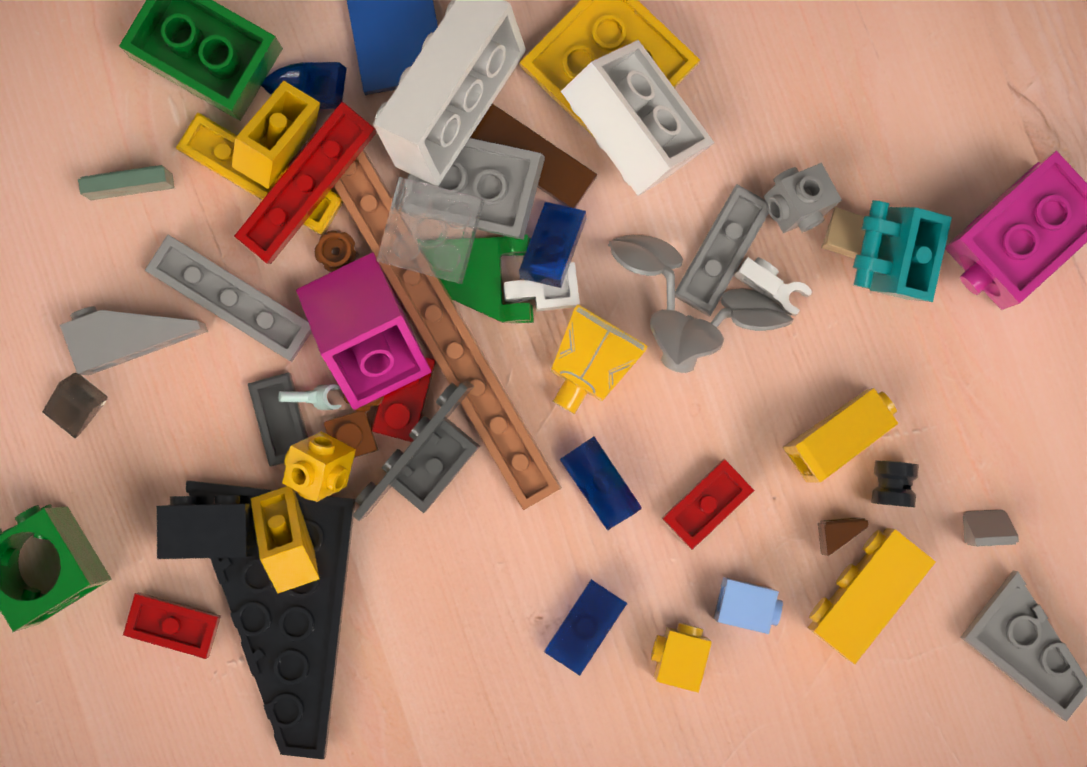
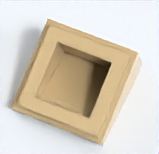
(844, 233)

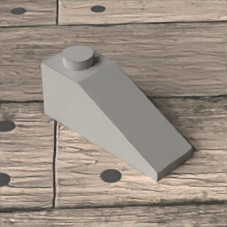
(112, 338)

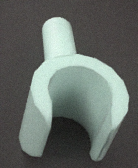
(317, 397)

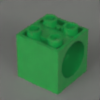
(79, 572)

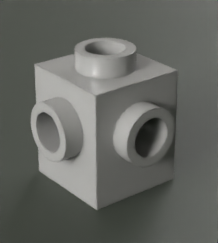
(801, 198)

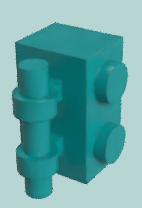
(901, 251)

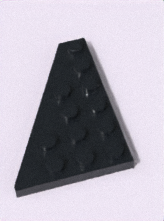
(293, 633)

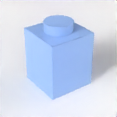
(748, 606)

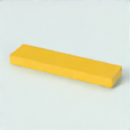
(214, 148)

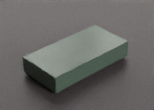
(126, 182)

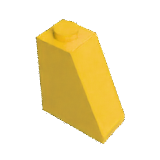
(842, 435)

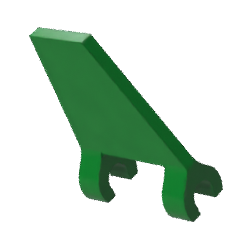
(483, 280)

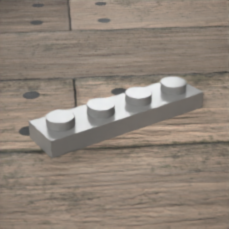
(229, 298)

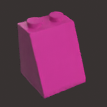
(362, 331)

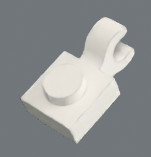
(762, 278)
(545, 296)

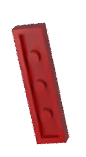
(306, 183)

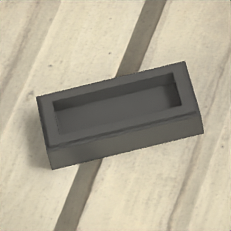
(279, 422)

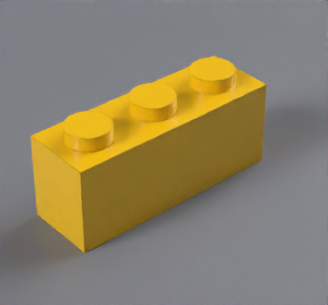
(870, 593)

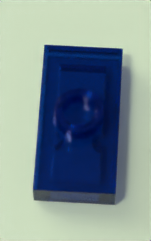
(552, 244)
(601, 483)
(585, 627)

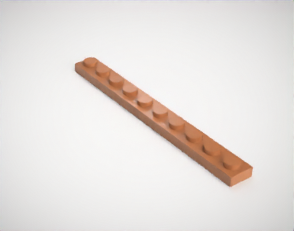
(451, 344)

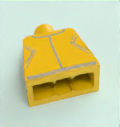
(592, 358)

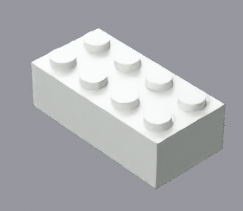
(450, 87)

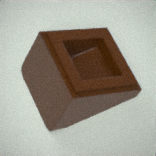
(838, 532)

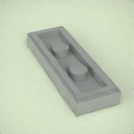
(722, 250)

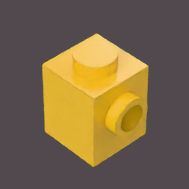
(681, 657)

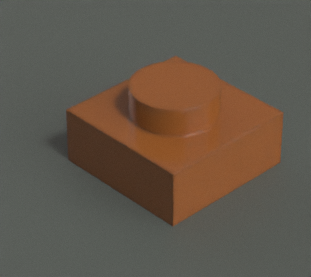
(354, 431)

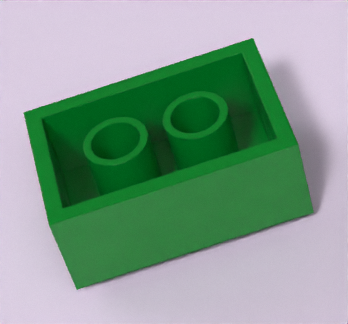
(203, 50)

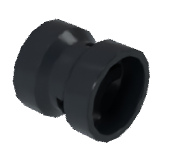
(895, 483)

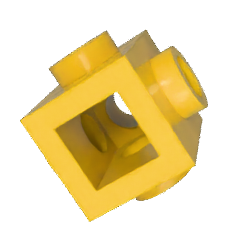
(318, 466)

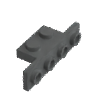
(429, 462)

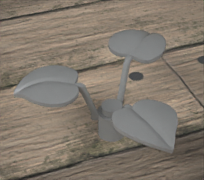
(683, 336)

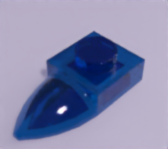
(317, 79)

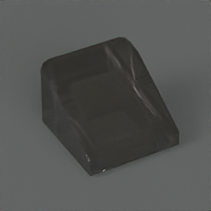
(74, 404)

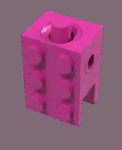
(1024, 233)

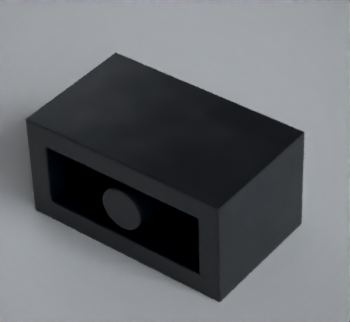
(204, 530)

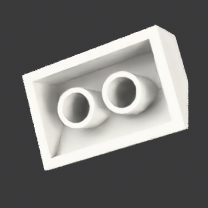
(636, 116)

